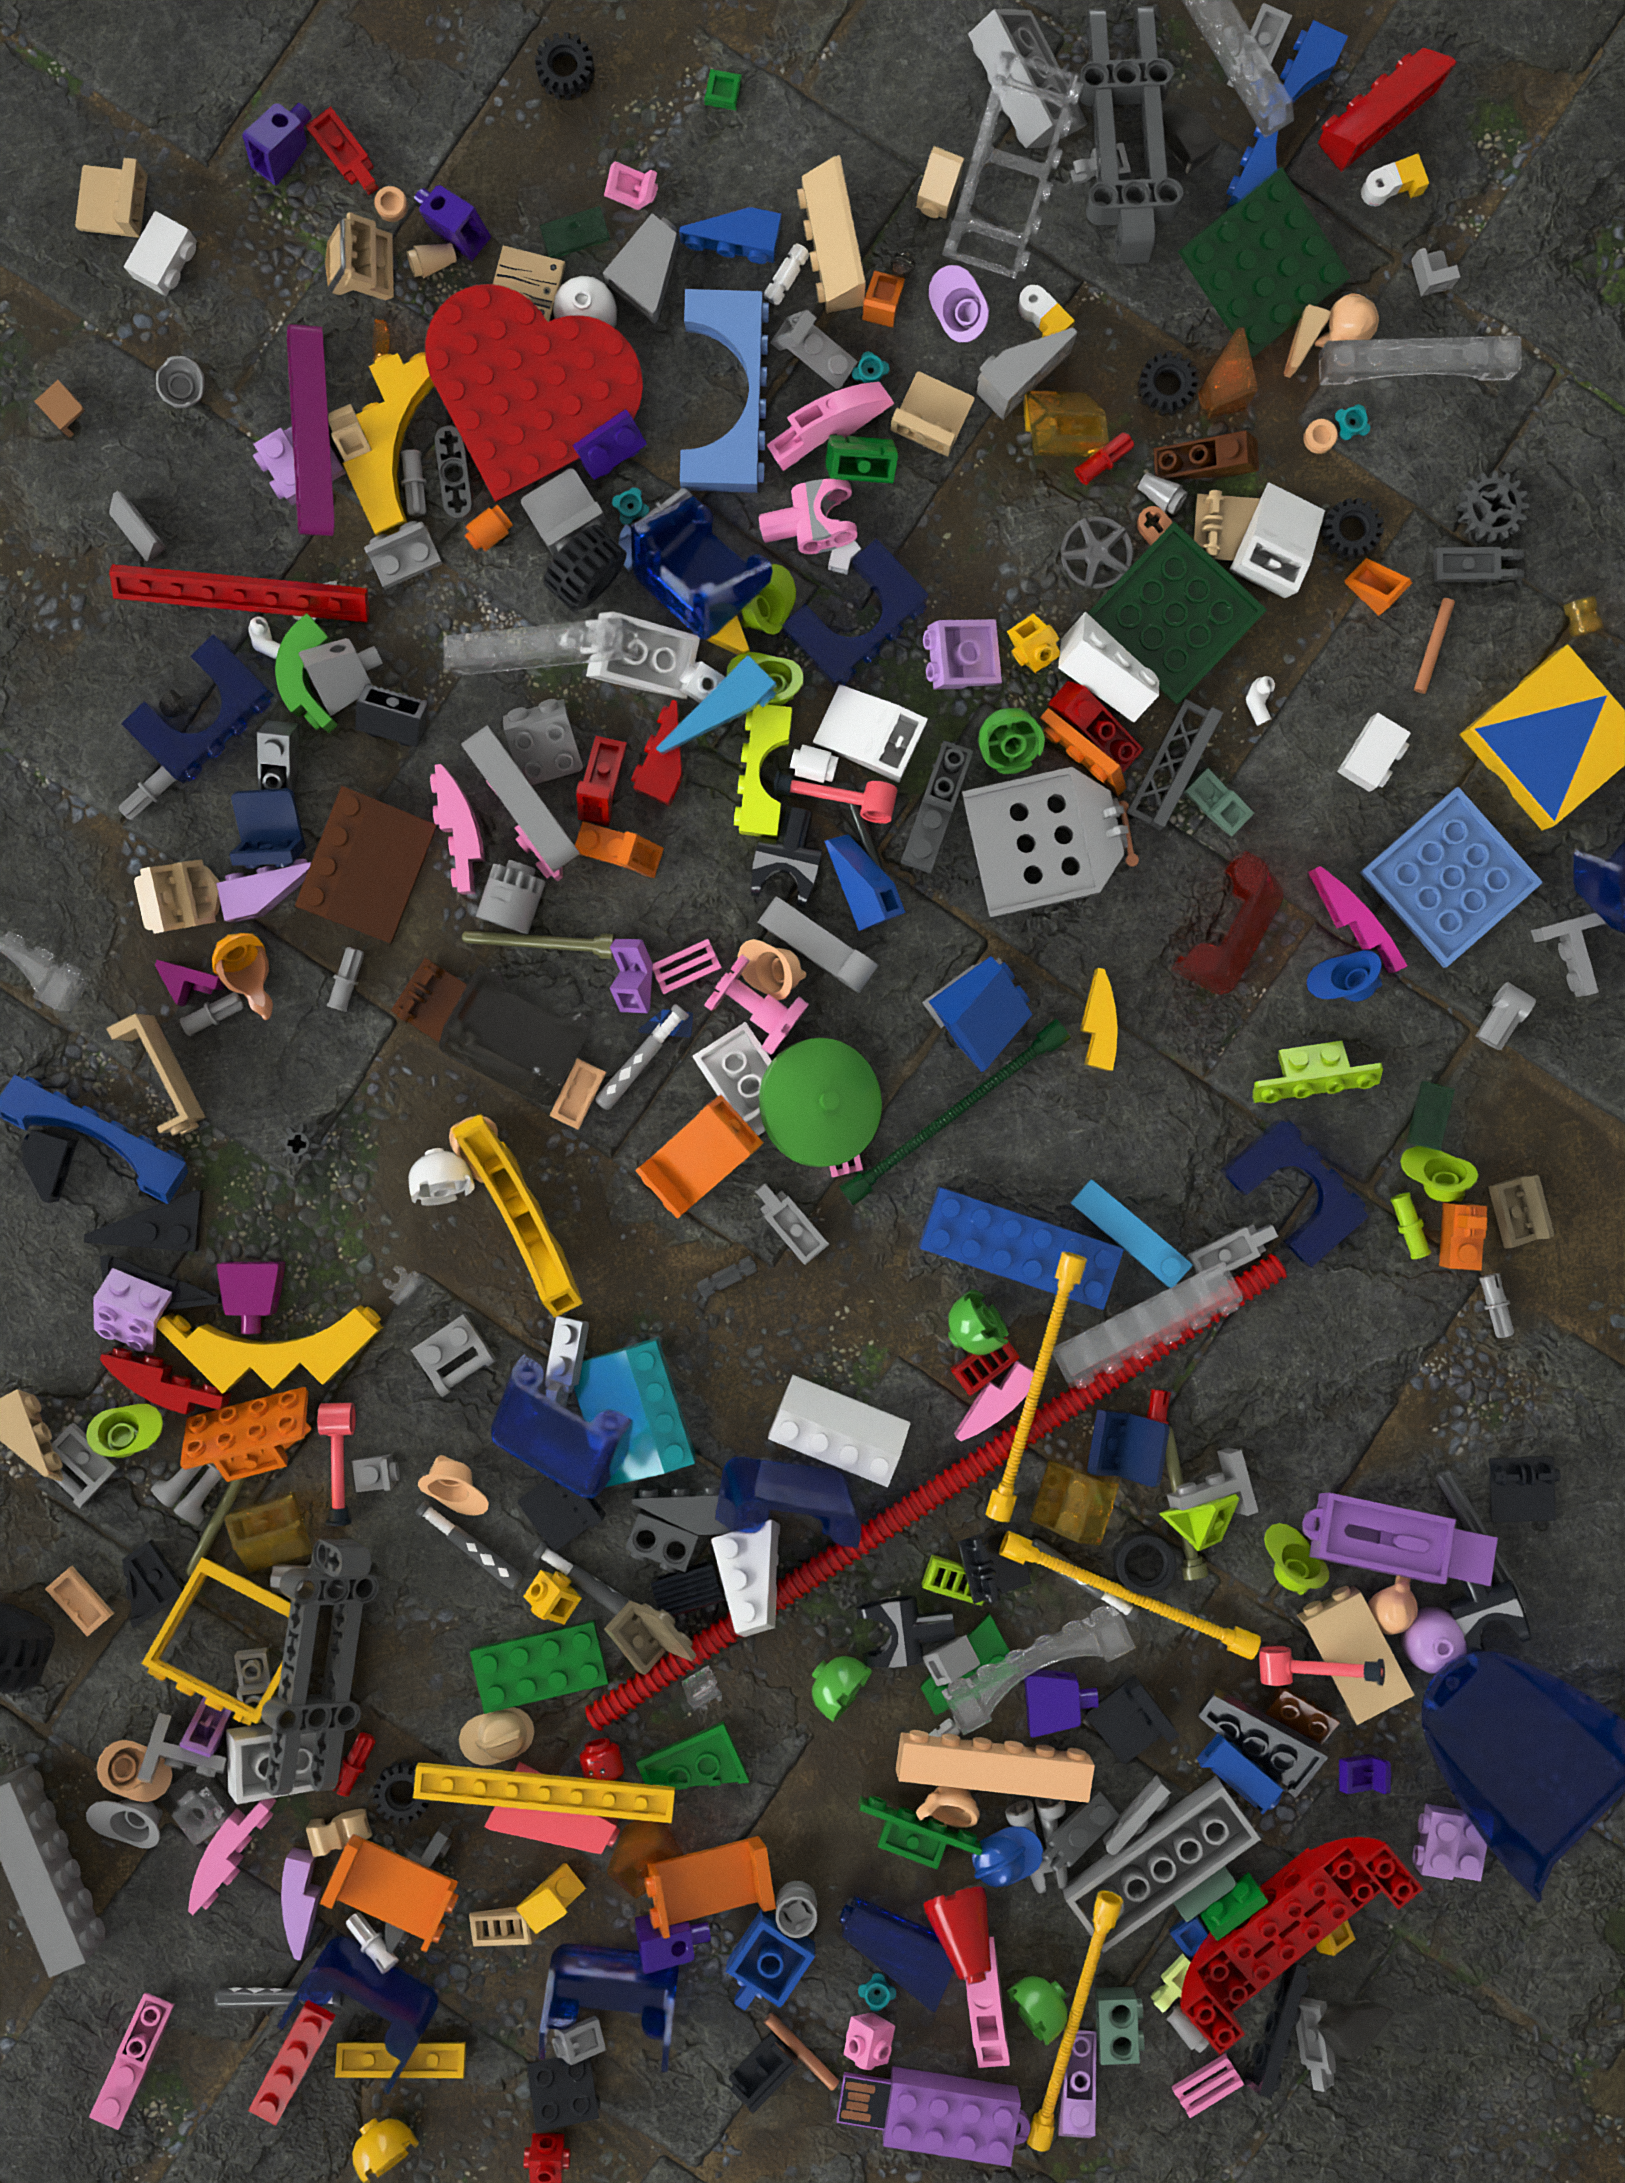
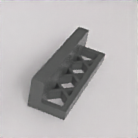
(1188, 763)

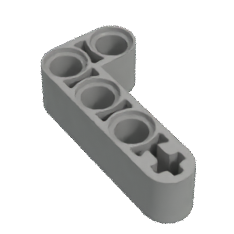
(817, 944)

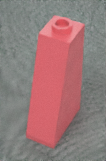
(563, 1829)

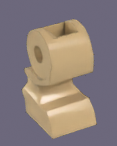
(348, 433)
(337, 1833)

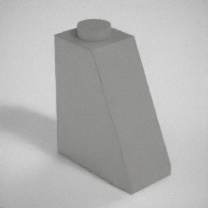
(645, 266)

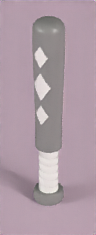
(631, 1069)

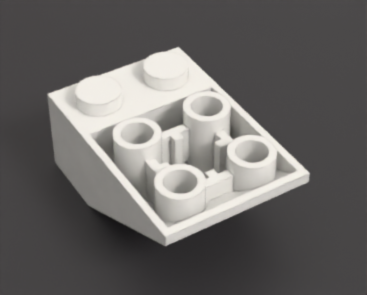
(1279, 542)
(870, 732)

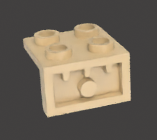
(112, 199)
(932, 413)

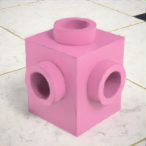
(869, 2040)

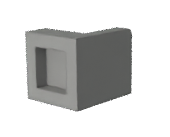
(1433, 272)
(951, 1660)

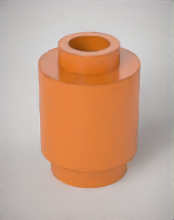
(488, 528)

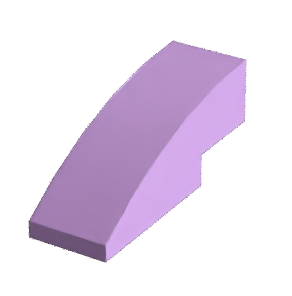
(299, 1899)

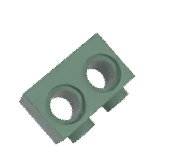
(1113, 2026)

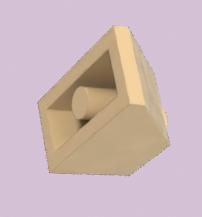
(940, 183)

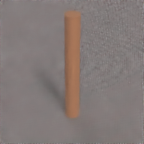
(1434, 645)
(801, 2051)

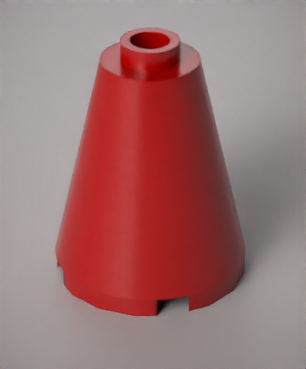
(963, 1931)

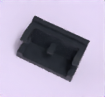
(763, 2071)

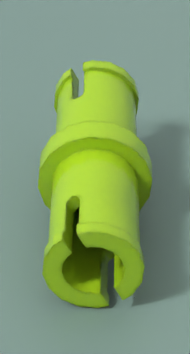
(1410, 1225)

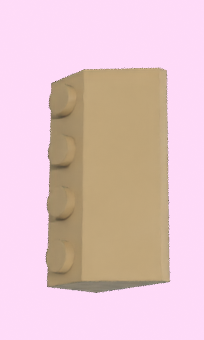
(833, 237)

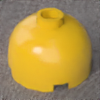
(381, 2147)

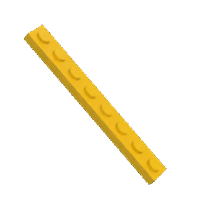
(544, 1792)

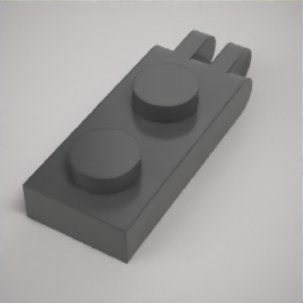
(1080, 1831)

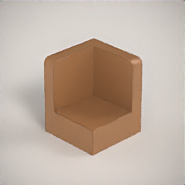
(60, 406)

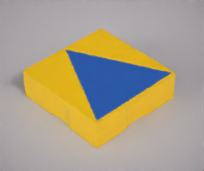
(1552, 738)

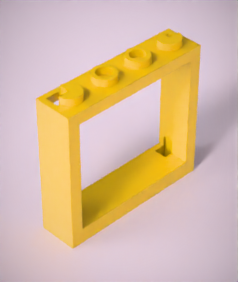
(188, 1683)

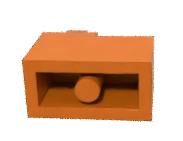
(1462, 1235)

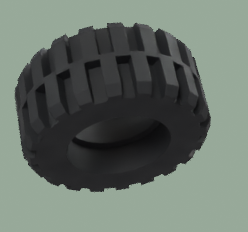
(23, 1648)

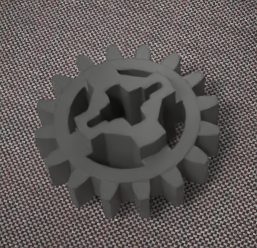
(1500, 496)

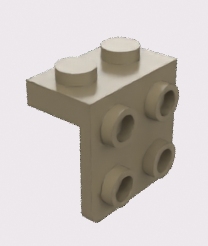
(647, 1635)

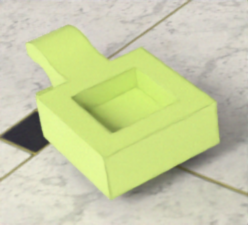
(1174, 1979)

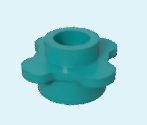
(867, 361)
(1355, 413)
(633, 497)
(877, 2001)

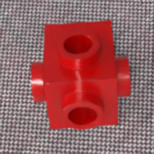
(547, 2158)

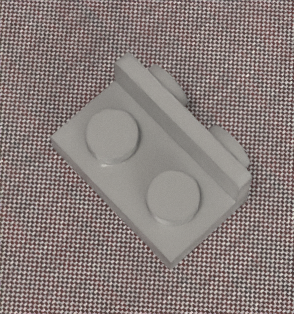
(403, 554)

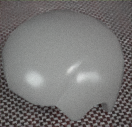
(180, 382)

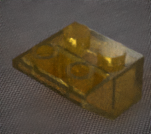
(1066, 424)
(1074, 1503)
(268, 1532)

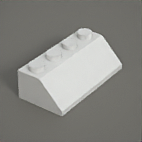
(839, 1430)

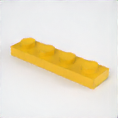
(426, 2061)

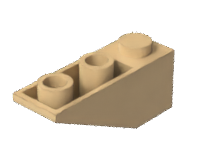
(27, 1434)

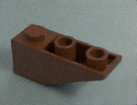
(1208, 457)

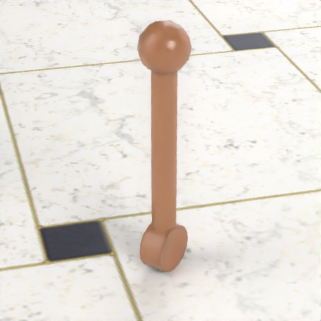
(1132, 859)

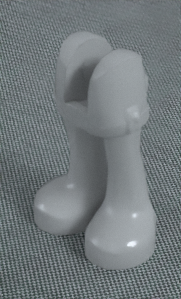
(191, 1506)
(1049, 1810)

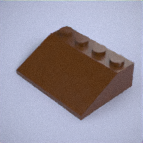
(366, 865)

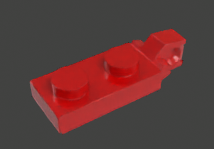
(342, 149)

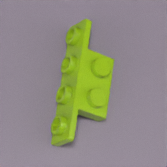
(1315, 1071)

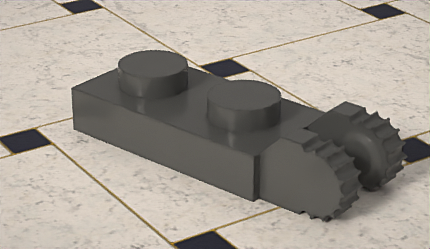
(1475, 564)

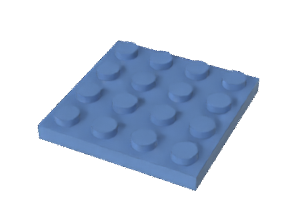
(1451, 877)

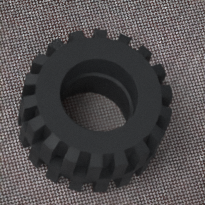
(584, 568)

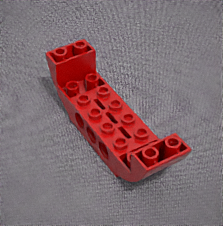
(1304, 1907)

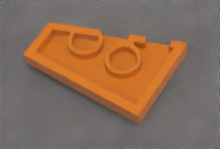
(1083, 751)

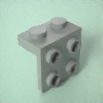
(562, 509)
(542, 741)

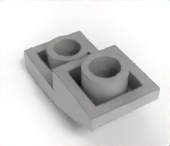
(253, 1674)

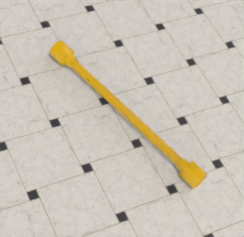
(1002, 1499)
(1237, 1640)
(1106, 1912)

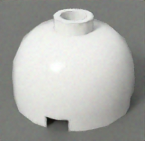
(586, 298)
(439, 1177)

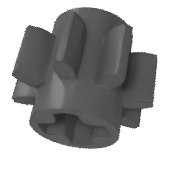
(292, 1149)

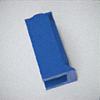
(1241, 1773)

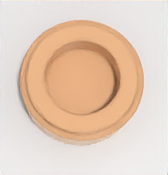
(391, 204)
(1320, 436)

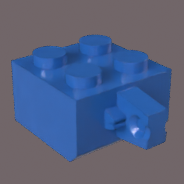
(768, 1962)

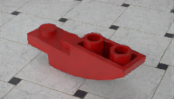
(152, 1381)

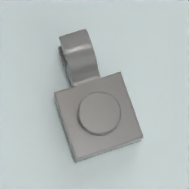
(1087, 168)

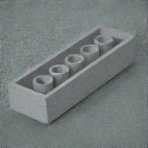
(1164, 1860)
(45, 1874)

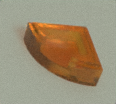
(380, 338)

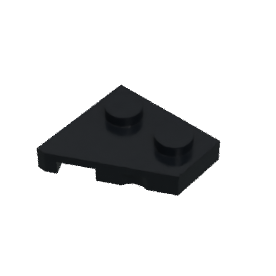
(149, 1582)

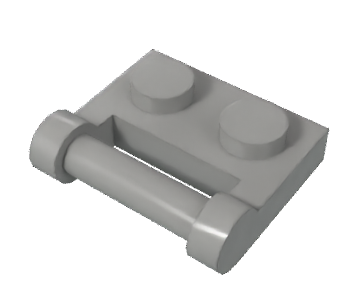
(448, 1345)
(84, 1462)

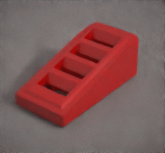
(981, 1381)

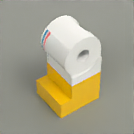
(1395, 178)
(1043, 310)

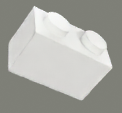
(161, 254)
(1374, 753)

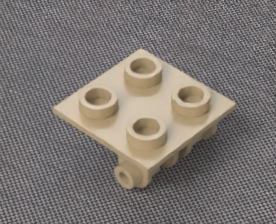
(1222, 523)

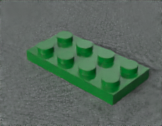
(539, 1666)

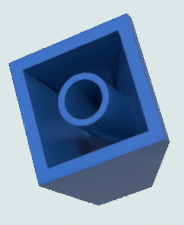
(983, 1011)

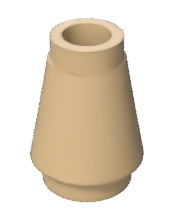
(430, 258)

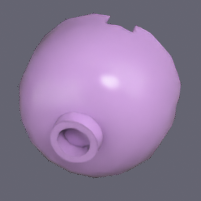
(1433, 1639)

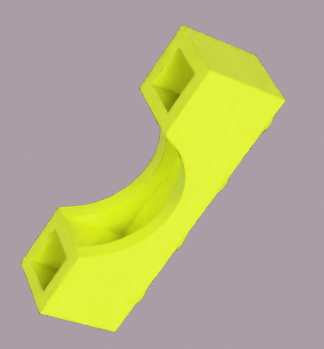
(768, 731)

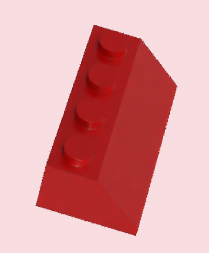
(1385, 106)

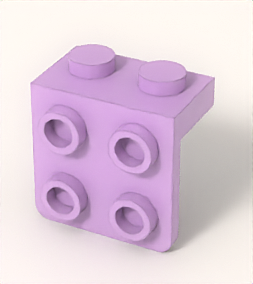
(129, 1310)

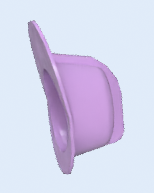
(958, 303)

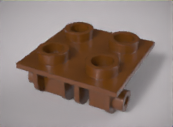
(429, 999)
(1302, 1715)

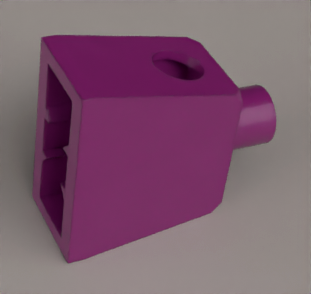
(250, 1291)

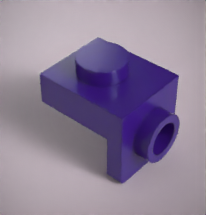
(1364, 1774)

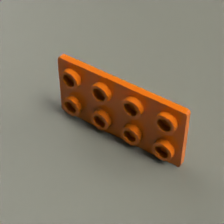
(247, 1435)

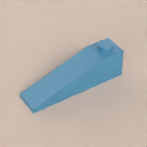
(736, 695)
(1131, 1234)

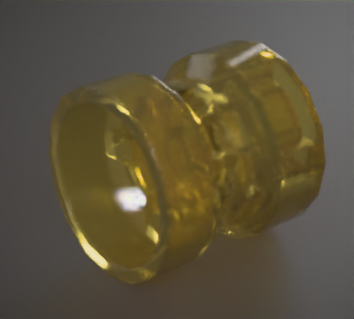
(1583, 616)

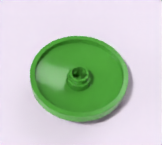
(820, 1102)

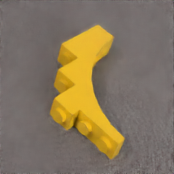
(384, 426)
(521, 1213)

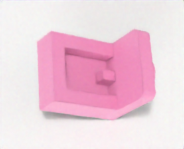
(631, 186)

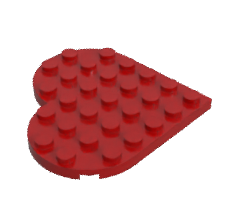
(524, 383)

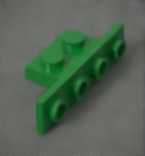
(916, 1838)

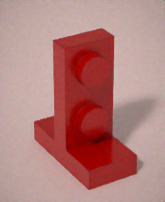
(600, 781)

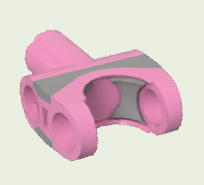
(809, 517)

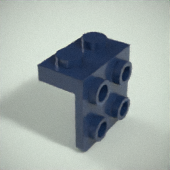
(267, 828)
(1128, 1447)

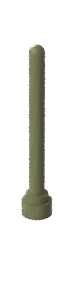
(599, 945)
(215, 1524)
(1193, 1565)

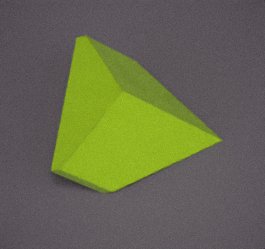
(1204, 1523)

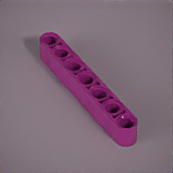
(310, 430)

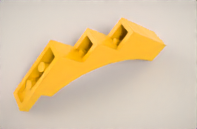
(228, 1358)

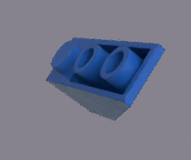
(743, 233)
(865, 885)

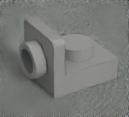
(375, 1473)
(579, 2041)

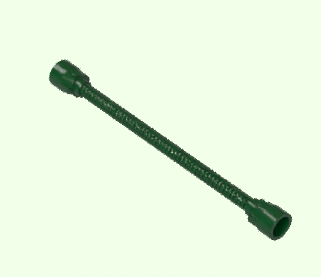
(1048, 1039)

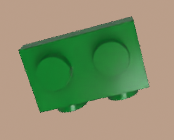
(1234, 1907)

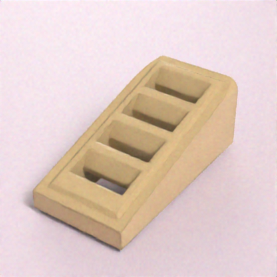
(1306, 333)
(522, 1932)

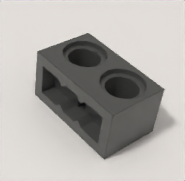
(665, 1533)

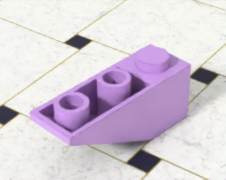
(259, 893)
(1078, 2089)

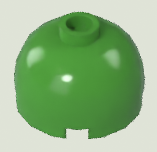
(1010, 740)
(976, 1326)
(838, 1684)
(1040, 2006)

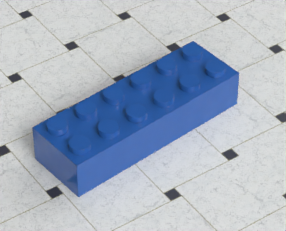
(1016, 1246)

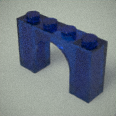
(839, 655)
(241, 698)
(1336, 1209)

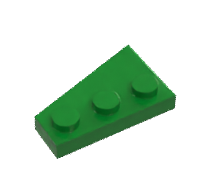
(988, 1647)
(695, 1761)

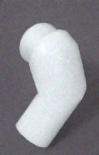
(261, 637)
(1257, 697)

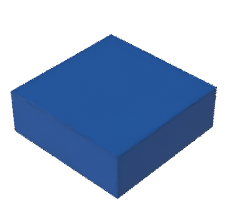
(1189, 1935)

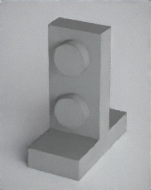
(814, 348)
(1573, 950)
(1232, 1481)
(174, 1754)

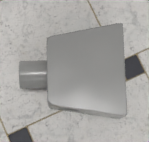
(339, 672)

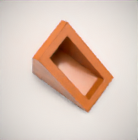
(882, 299)
(1377, 585)

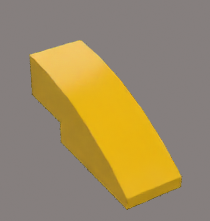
(1101, 1022)

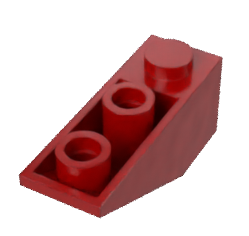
(1093, 721)
(661, 774)

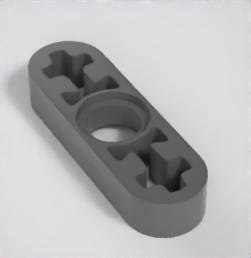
(449, 497)

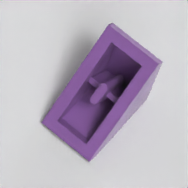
(206, 1730)

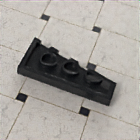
(1275, 1746)
(1277, 2029)

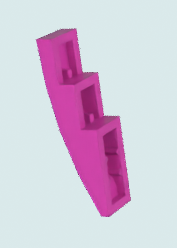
(1348, 909)

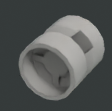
(796, 1909)

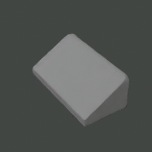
(135, 527)

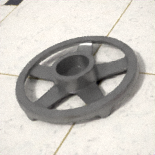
(1096, 551)

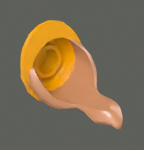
(243, 968)

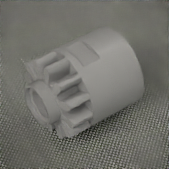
(511, 896)

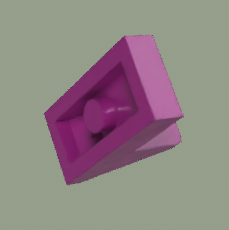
(180, 979)

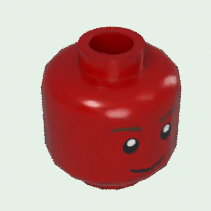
(601, 1760)

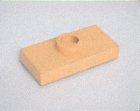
(578, 1094)
(79, 1601)

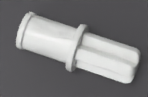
(371, 1942)

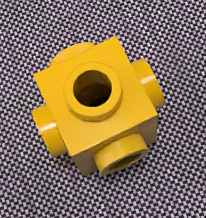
(1034, 643)
(552, 1597)

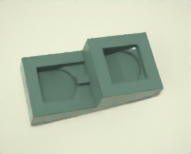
(1218, 802)

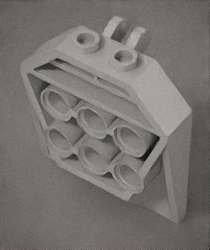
(1087, 815)

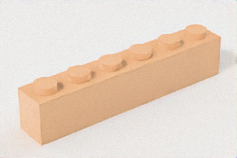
(994, 1766)

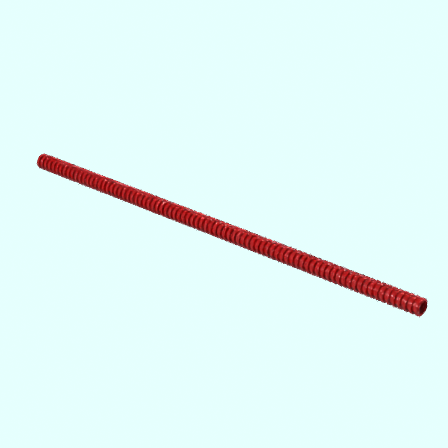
(908, 1510)

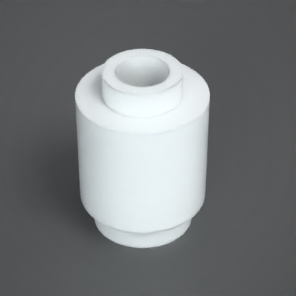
(814, 764)

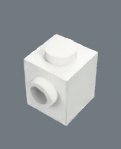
(699, 681)

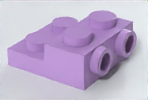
(276, 455)
(962, 653)
(1448, 1845)

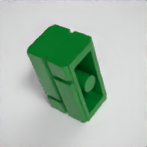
(861, 459)

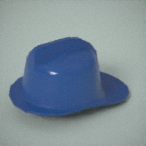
(1346, 976)
(1008, 1856)

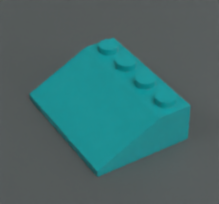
(641, 1388)

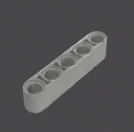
(520, 798)

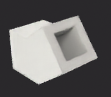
(842, 557)

